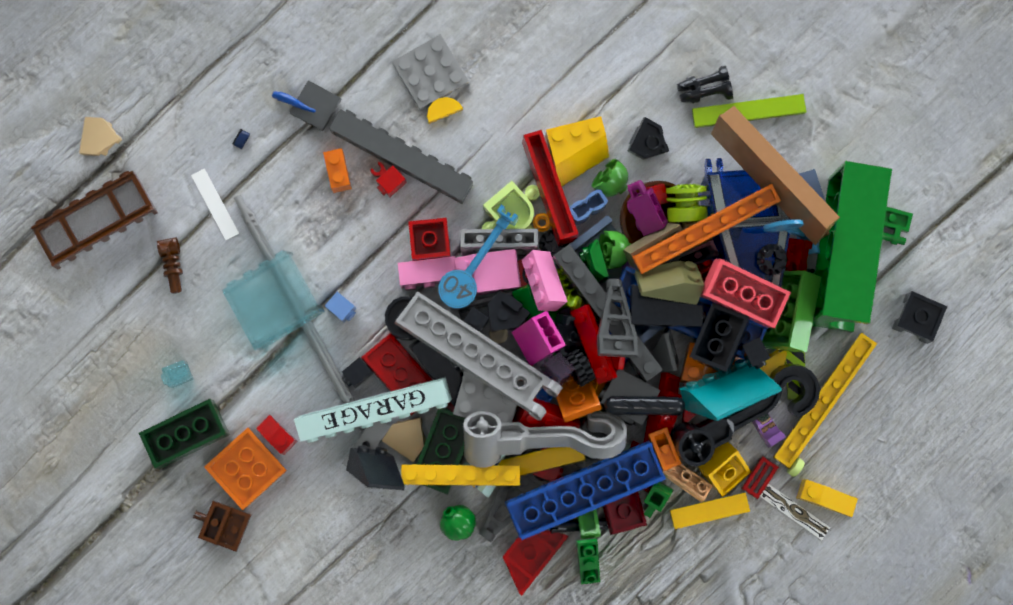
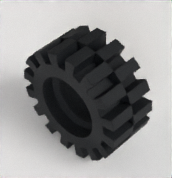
(583, 372)

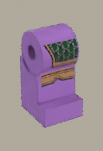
(768, 430)

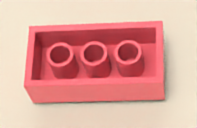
(745, 293)

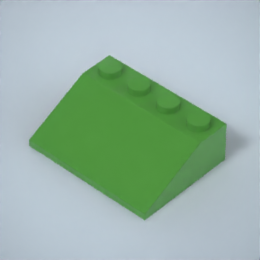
(796, 320)

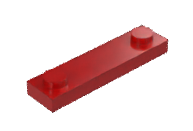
(588, 331)

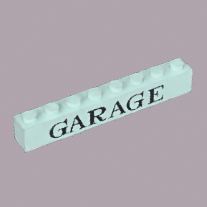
(373, 409)

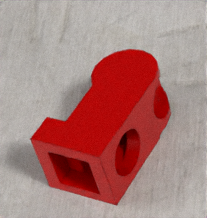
(797, 254)

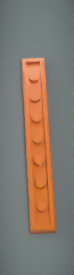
(706, 228)

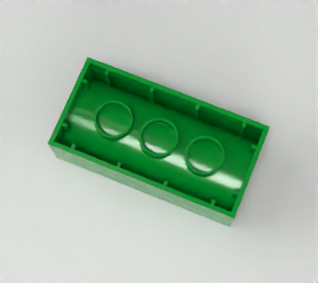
(853, 247)

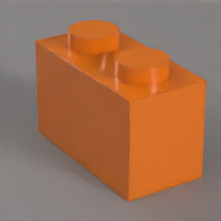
(337, 170)

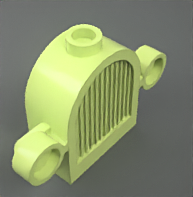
(514, 202)

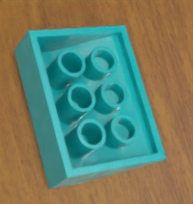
(723, 394)

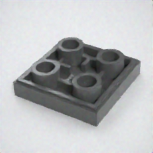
(318, 99)

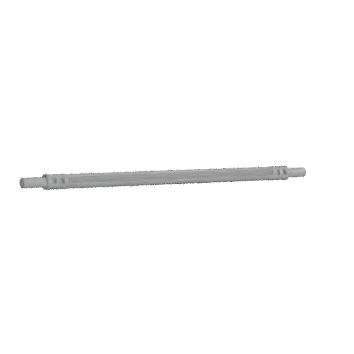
(308, 328)

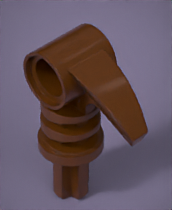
(169, 249)

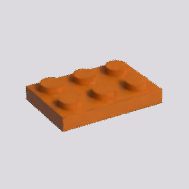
(577, 400)

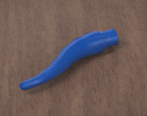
(286, 98)

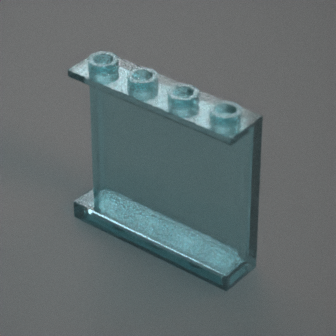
(272, 300)

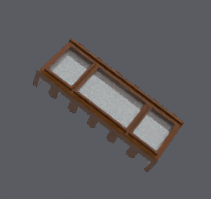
(93, 218)

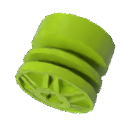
(687, 203)

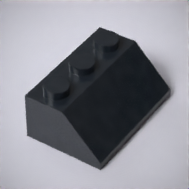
(720, 338)

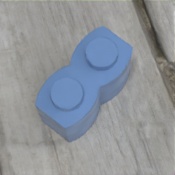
(592, 205)

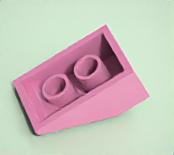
(495, 272)

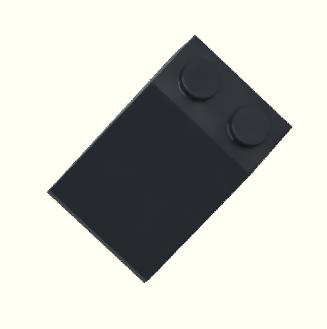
(374, 468)

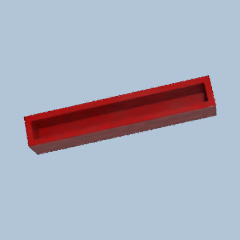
(549, 188)

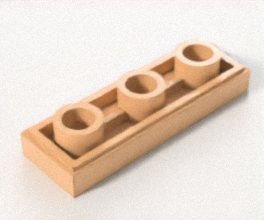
(692, 484)

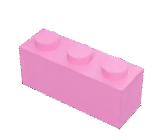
(424, 272)
(544, 280)

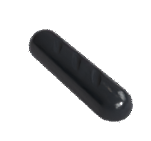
(645, 405)

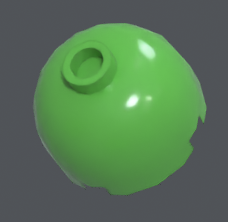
(612, 179)
(612, 248)

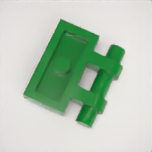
(900, 222)

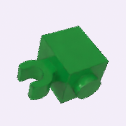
(657, 498)

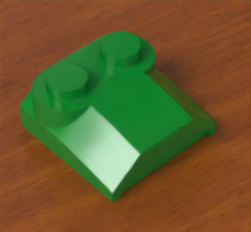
(594, 261)

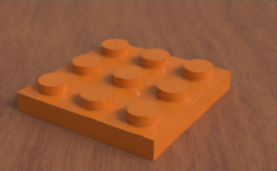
(245, 468)

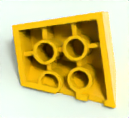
(577, 147)

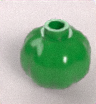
(457, 522)

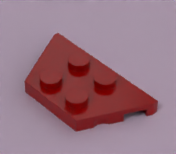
(529, 557)

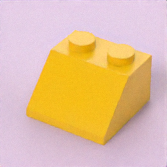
(725, 469)

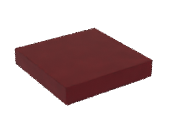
(625, 514)

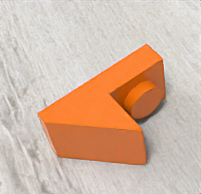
(664, 449)

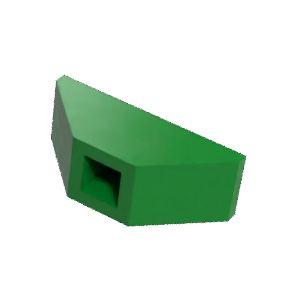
(588, 560)

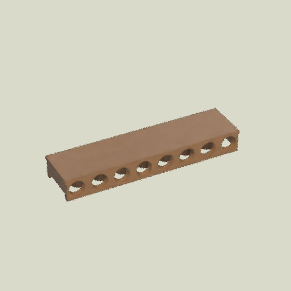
(768, 167)

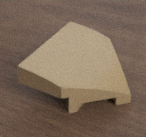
(97, 137)
(406, 438)

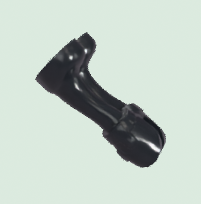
(697, 93)

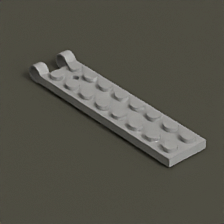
(476, 354)

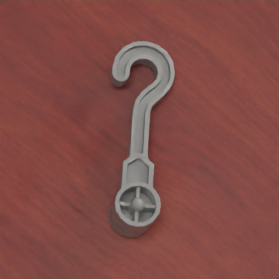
(489, 438)

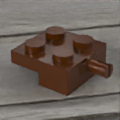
(223, 525)

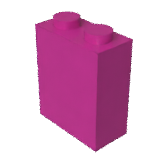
(538, 338)

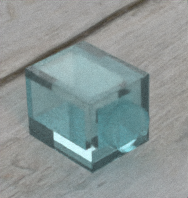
(176, 374)

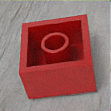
(429, 239)

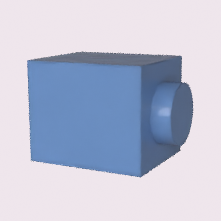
(341, 307)

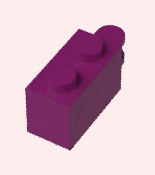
(645, 209)

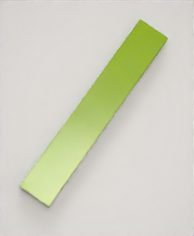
(752, 110)

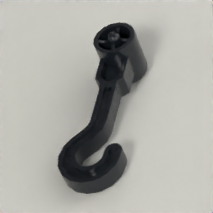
(697, 442)

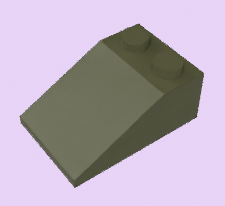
(672, 281)

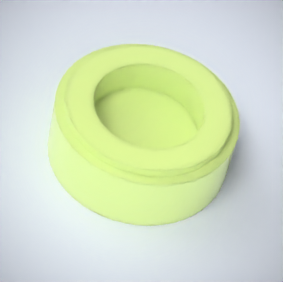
(796, 467)

